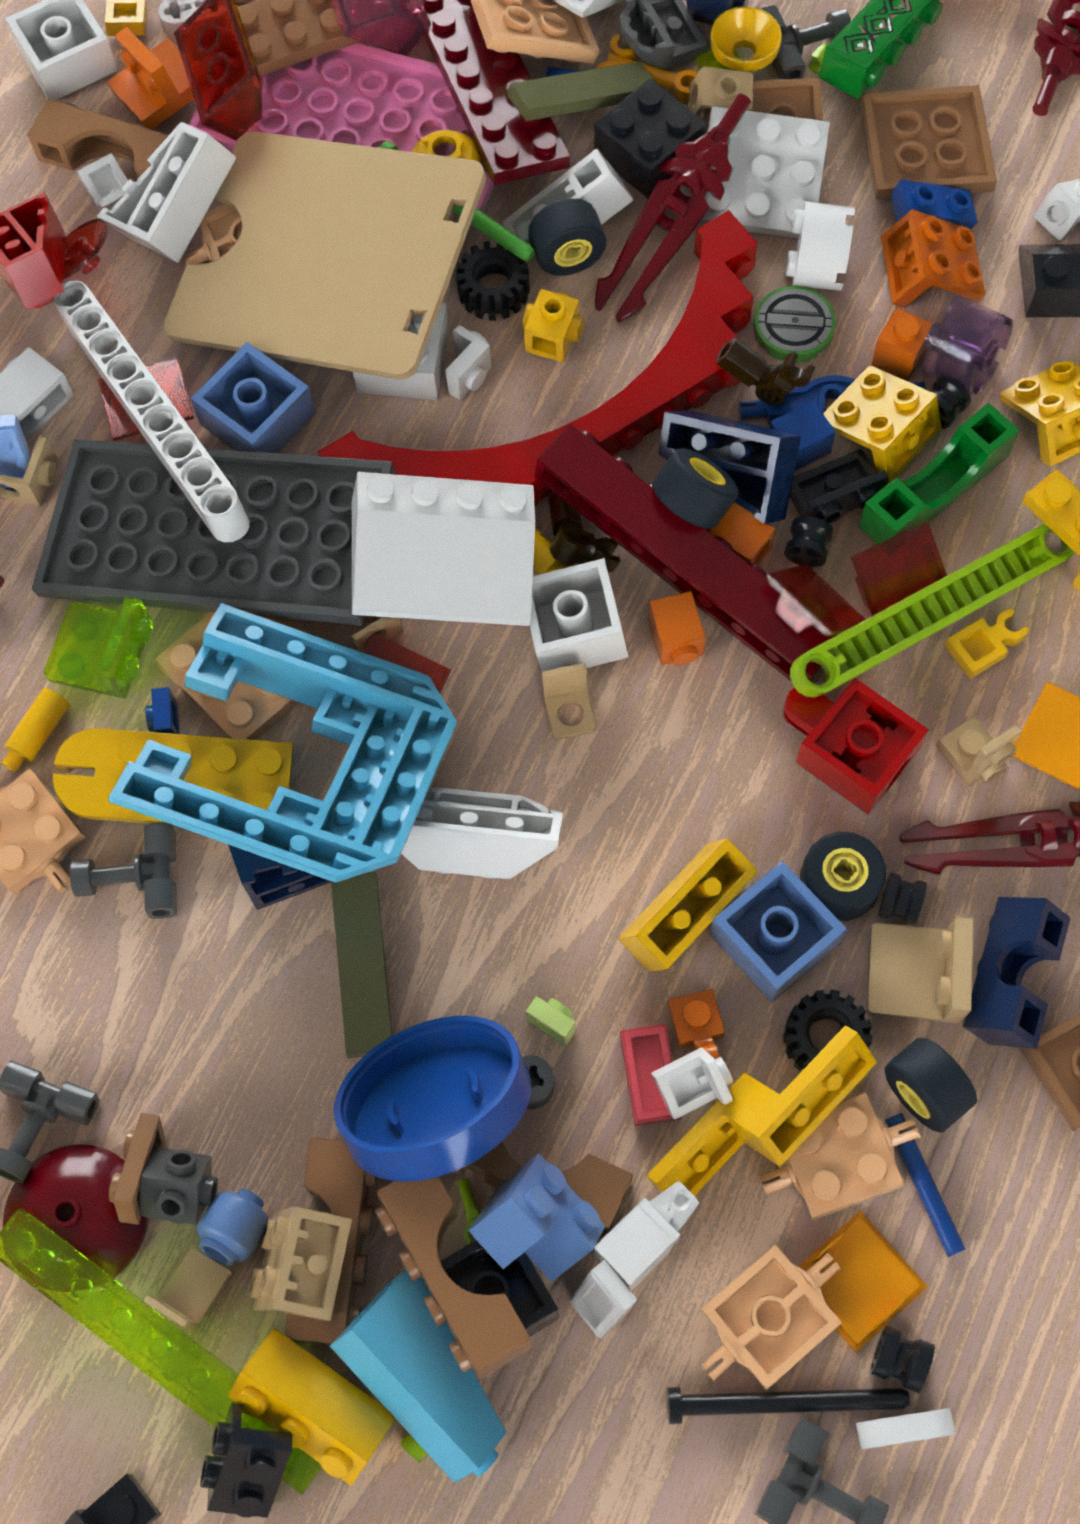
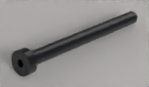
(782, 1402)

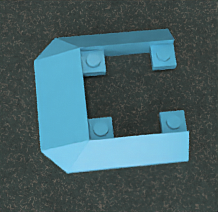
(377, 707)

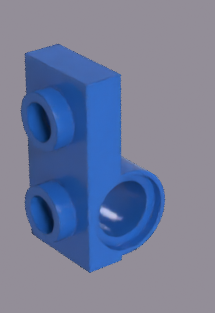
(936, 200)

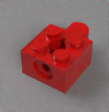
(856, 724)

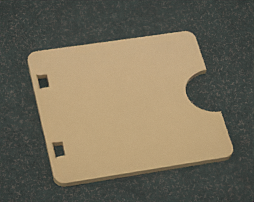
(331, 254)

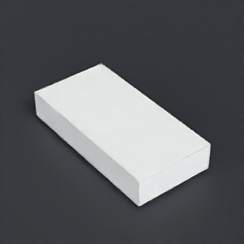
(602, 1299)

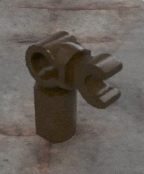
(771, 381)
(572, 542)

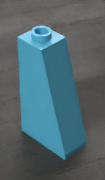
(417, 1379)

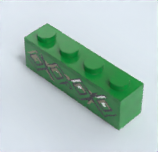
(875, 41)

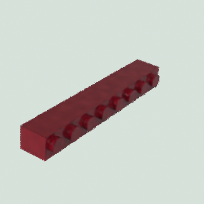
(677, 551)

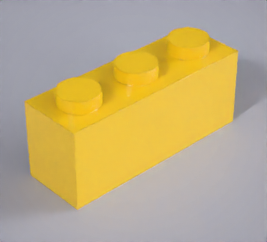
(688, 905)
(314, 1404)

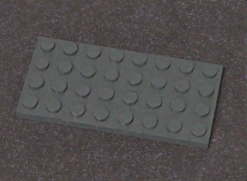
(134, 534)

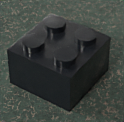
(644, 134)
(480, 1274)

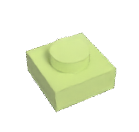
(552, 1019)

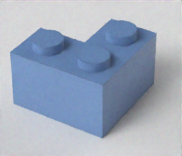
(538, 1217)

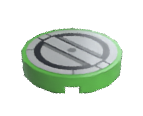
(795, 322)

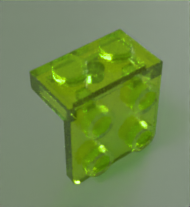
(100, 647)

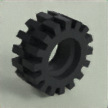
(492, 300)
(816, 1008)

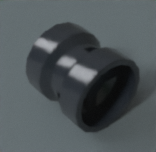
(891, 1356)

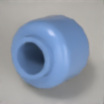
(232, 1227)

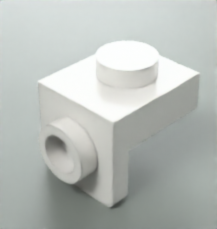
(103, 182)
(1060, 209)
(471, 365)
(693, 1082)

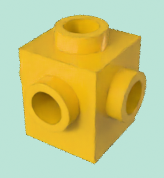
(552, 325)

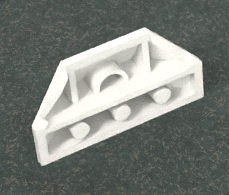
(481, 833)

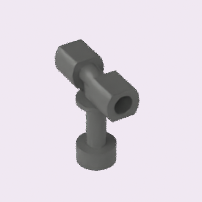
(788, 61)
(149, 872)
(42, 1104)
(802, 1480)

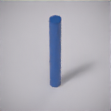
(928, 1192)

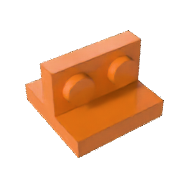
(153, 80)

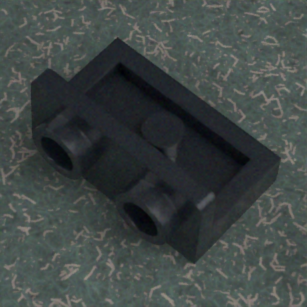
(836, 487)
(244, 1467)

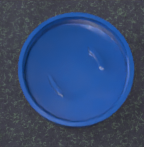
(433, 1098)

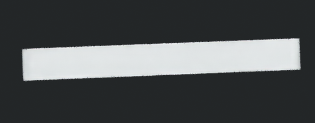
(153, 413)

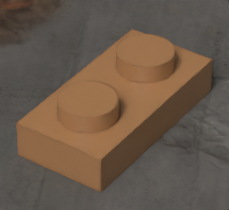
(137, 1151)

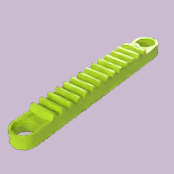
(928, 611)

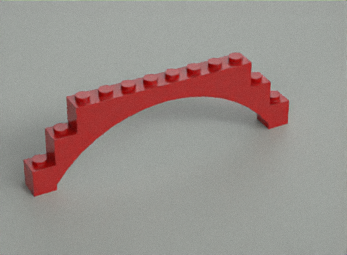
(677, 379)

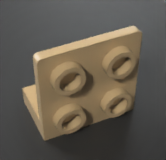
(921, 971)
(300, 1263)

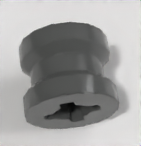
(539, 1093)

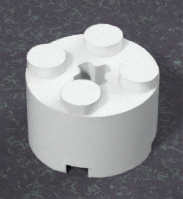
(821, 245)

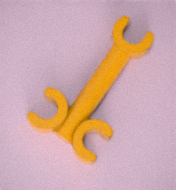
(663, 78)

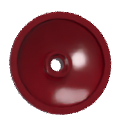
(80, 1178)

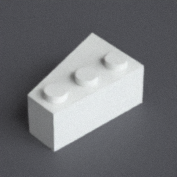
(173, 193)

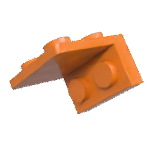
(928, 253)

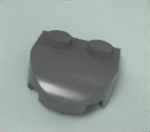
(662, 32)

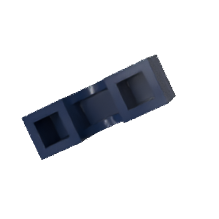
(1018, 937)

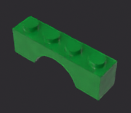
(967, 458)

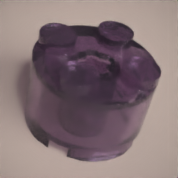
(967, 343)

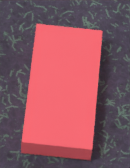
(643, 1053)

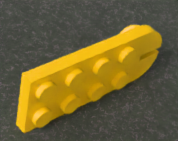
(228, 766)

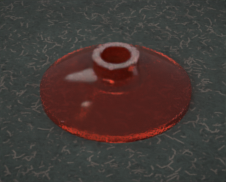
(83, 247)

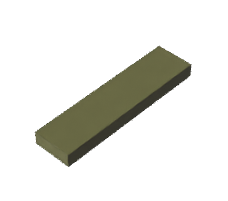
(577, 90)
(361, 963)

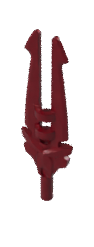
(1057, 50)
(700, 167)
(1052, 852)

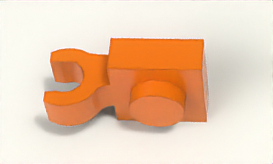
(697, 1021)

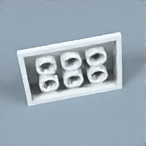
(442, 549)

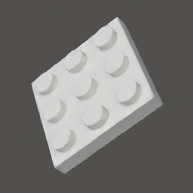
(774, 171)

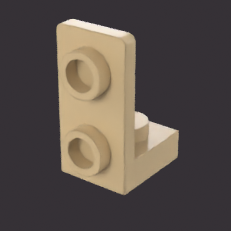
(976, 753)

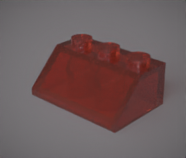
(221, 68)

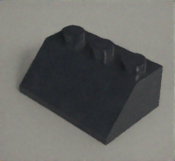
(1050, 280)

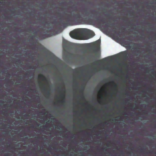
(177, 1186)

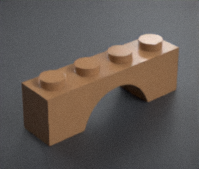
(72, 135)
(591, 1179)
(344, 1187)
(483, 1325)

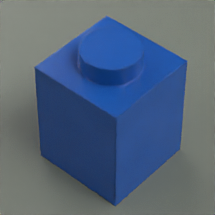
(815, 432)

